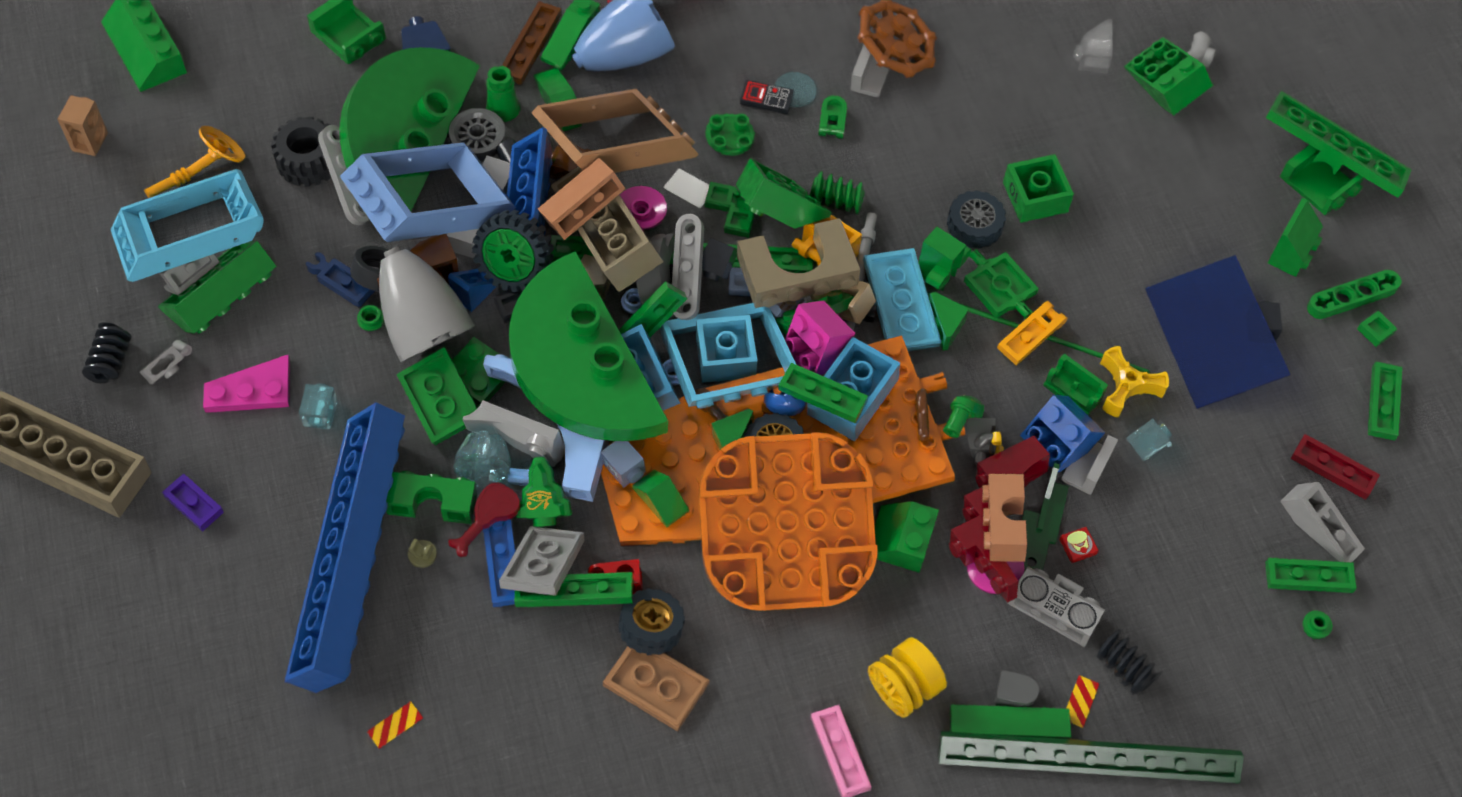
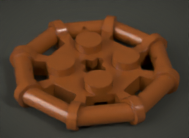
(906, 47)

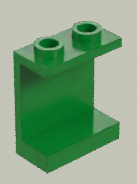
(1317, 182)

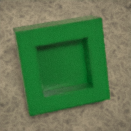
(1377, 328)

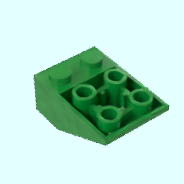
(1169, 75)

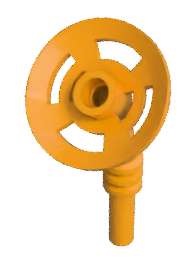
(217, 150)

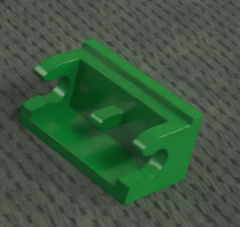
(1077, 383)

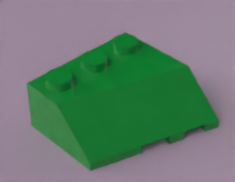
(778, 196)

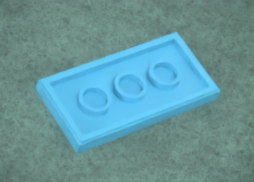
(902, 298)

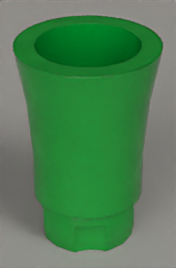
(502, 94)

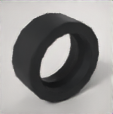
(361, 263)

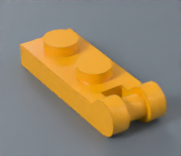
(1031, 333)

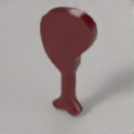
(493, 505)

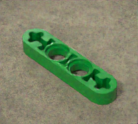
(1355, 296)

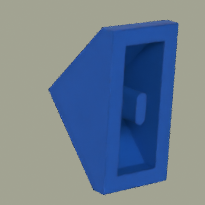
(470, 287)

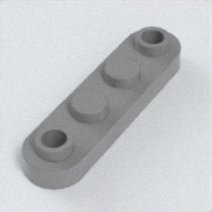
(334, 159)
(688, 263)

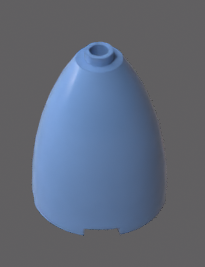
(623, 37)

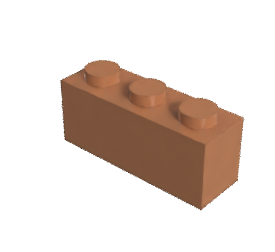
(581, 198)

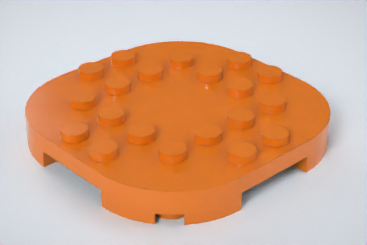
(787, 521)

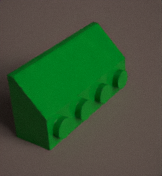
(143, 43)
(223, 284)

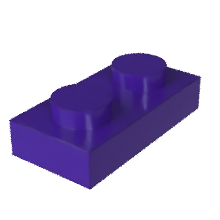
(193, 502)

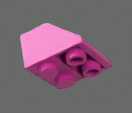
(817, 336)

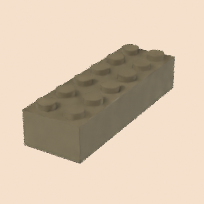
(616, 240)
(69, 457)

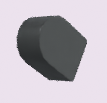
(1015, 690)

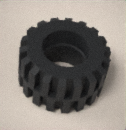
(292, 139)

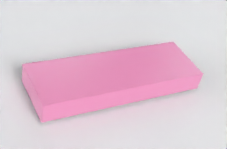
(841, 751)

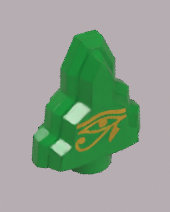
(543, 497)

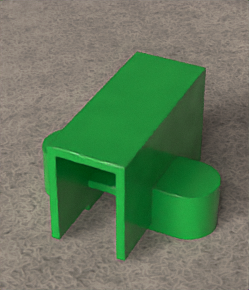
(941, 257)

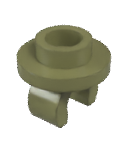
(422, 553)

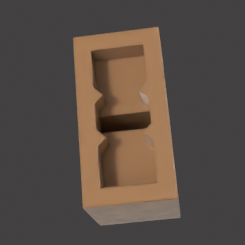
(82, 125)

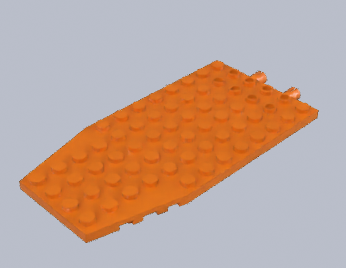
(887, 444)

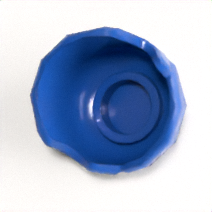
(783, 403)

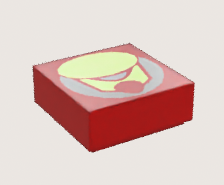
(1078, 545)

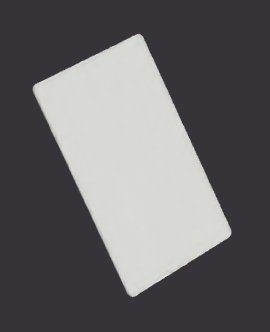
(688, 187)

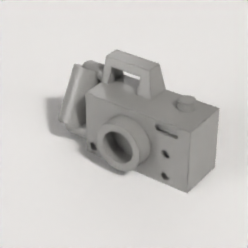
(166, 362)

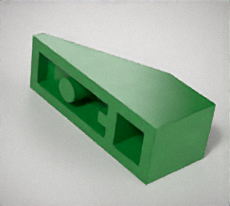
(571, 26)
(555, 89)

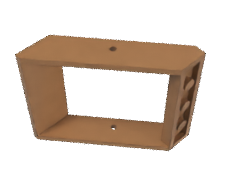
(614, 105)

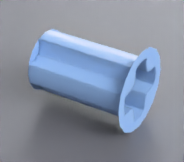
(518, 477)

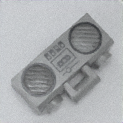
(1058, 605)

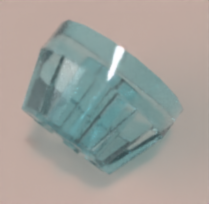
(483, 459)

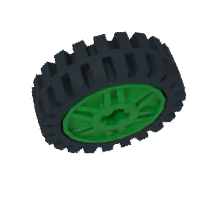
(511, 249)

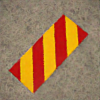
(1081, 700)
(394, 724)

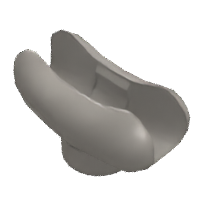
(1201, 48)

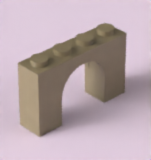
(773, 285)

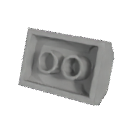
(518, 431)

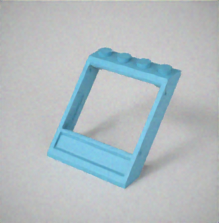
(136, 242)

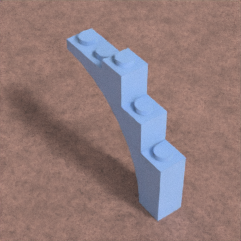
(581, 452)

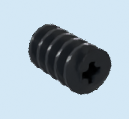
(106, 353)
(1127, 663)

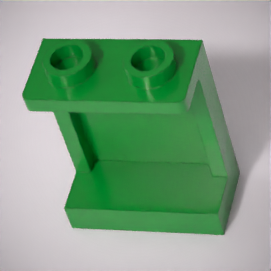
(345, 29)

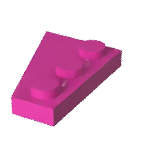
(251, 388)

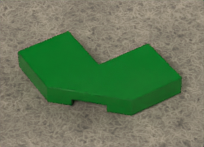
(728, 199)

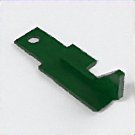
(1044, 526)

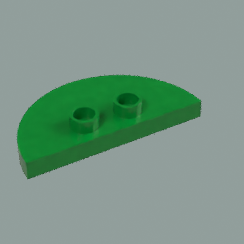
(405, 105)
(576, 360)

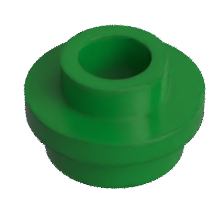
(368, 312)
(1312, 629)

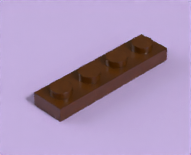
(531, 40)

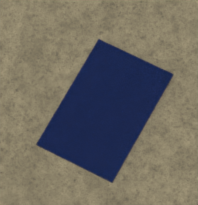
(1217, 332)

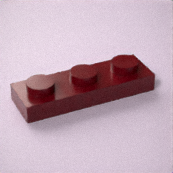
(1335, 466)

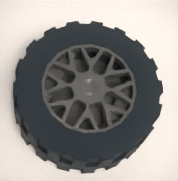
(976, 219)

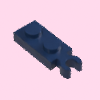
(338, 279)

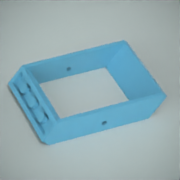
(731, 394)

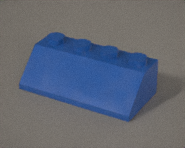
(530, 174)

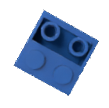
(1063, 431)

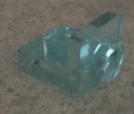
(1150, 439)

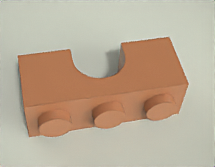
(1005, 537)

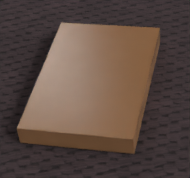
(657, 685)

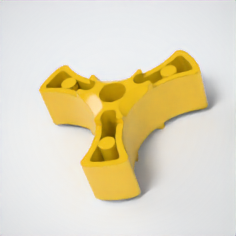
(1129, 381)

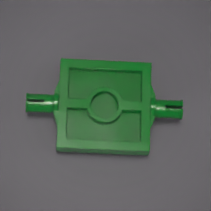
(1000, 284)

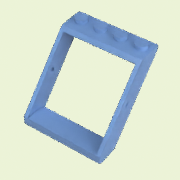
(390, 214)

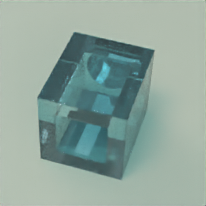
(318, 406)

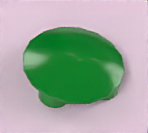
(730, 133)

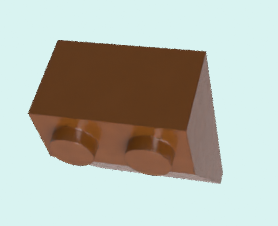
(438, 254)

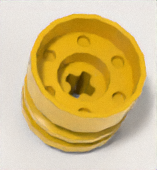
(907, 677)

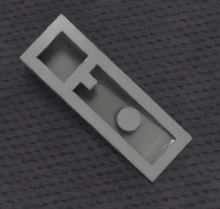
(1322, 521)

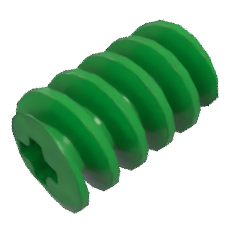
(838, 192)

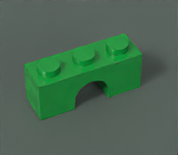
(410, 490)

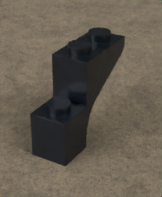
(716, 261)

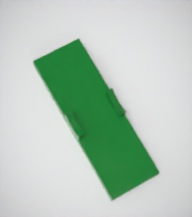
(1338, 145)

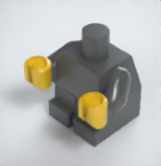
(982, 437)

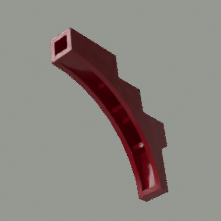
(968, 538)

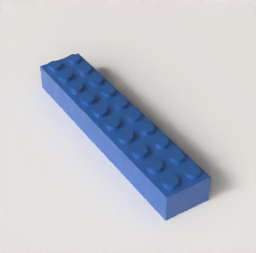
(346, 550)

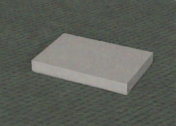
(542, 560)

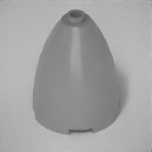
(418, 304)

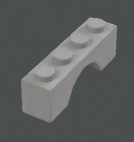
(462, 241)

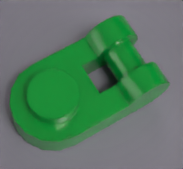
(833, 109)

